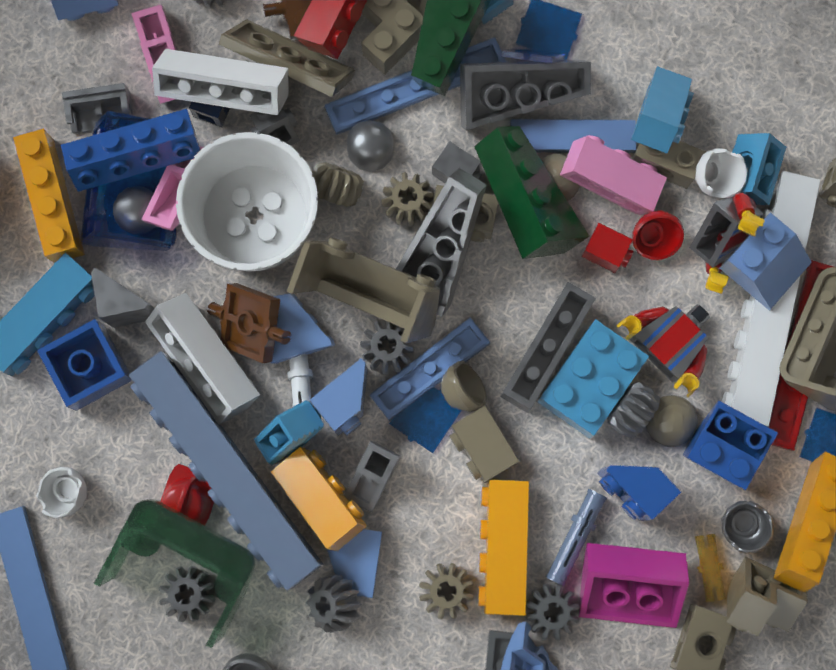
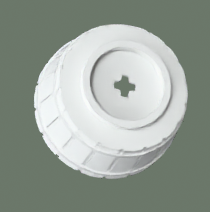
(231, 180)

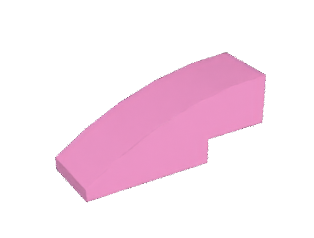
(154, 36)
(162, 207)

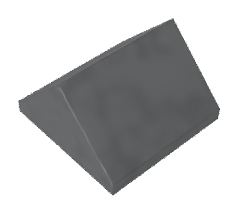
(116, 303)

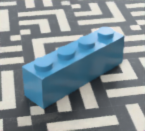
(42, 312)

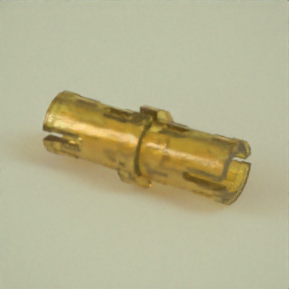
(710, 567)

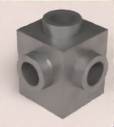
(278, 126)

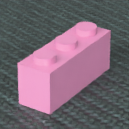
(613, 175)

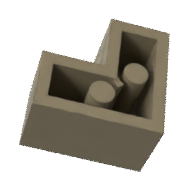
(395, 32)
(761, 600)

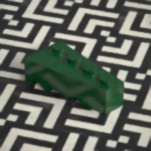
(444, 39)
(528, 195)

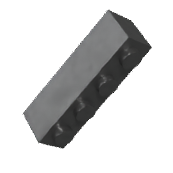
(548, 347)

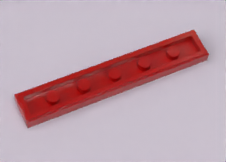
(788, 402)

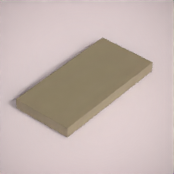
(274, 49)

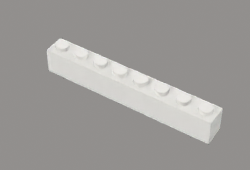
(764, 330)

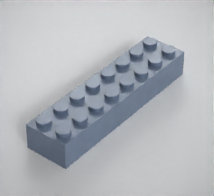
(226, 470)

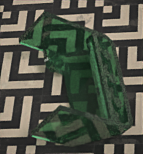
(157, 524)

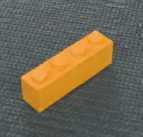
(48, 195)
(811, 528)
(505, 547)

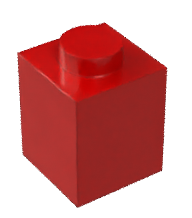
(608, 248)

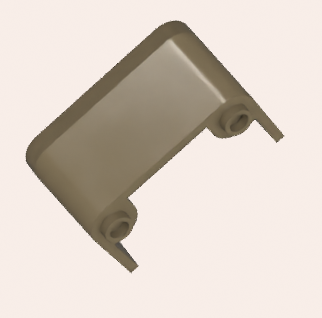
(368, 286)
(811, 353)

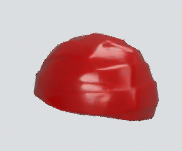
(658, 235)

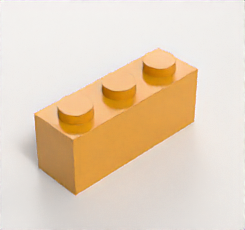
(319, 498)

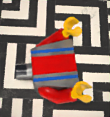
(723, 232)
(671, 342)

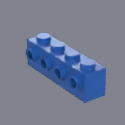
(130, 150)

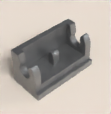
(88, 105)

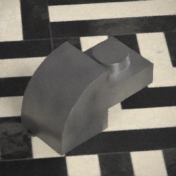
(372, 476)

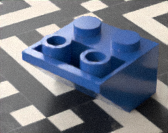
(730, 444)
(641, 489)

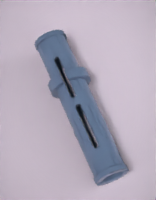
(576, 537)

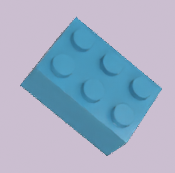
(593, 379)

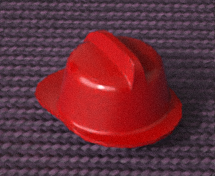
(188, 494)

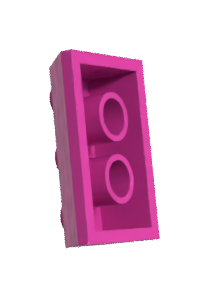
(633, 585)

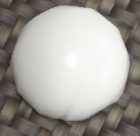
(721, 173)
(61, 482)

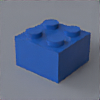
(84, 365)

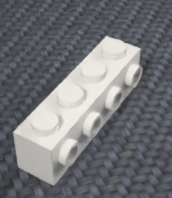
(221, 81)
(202, 358)

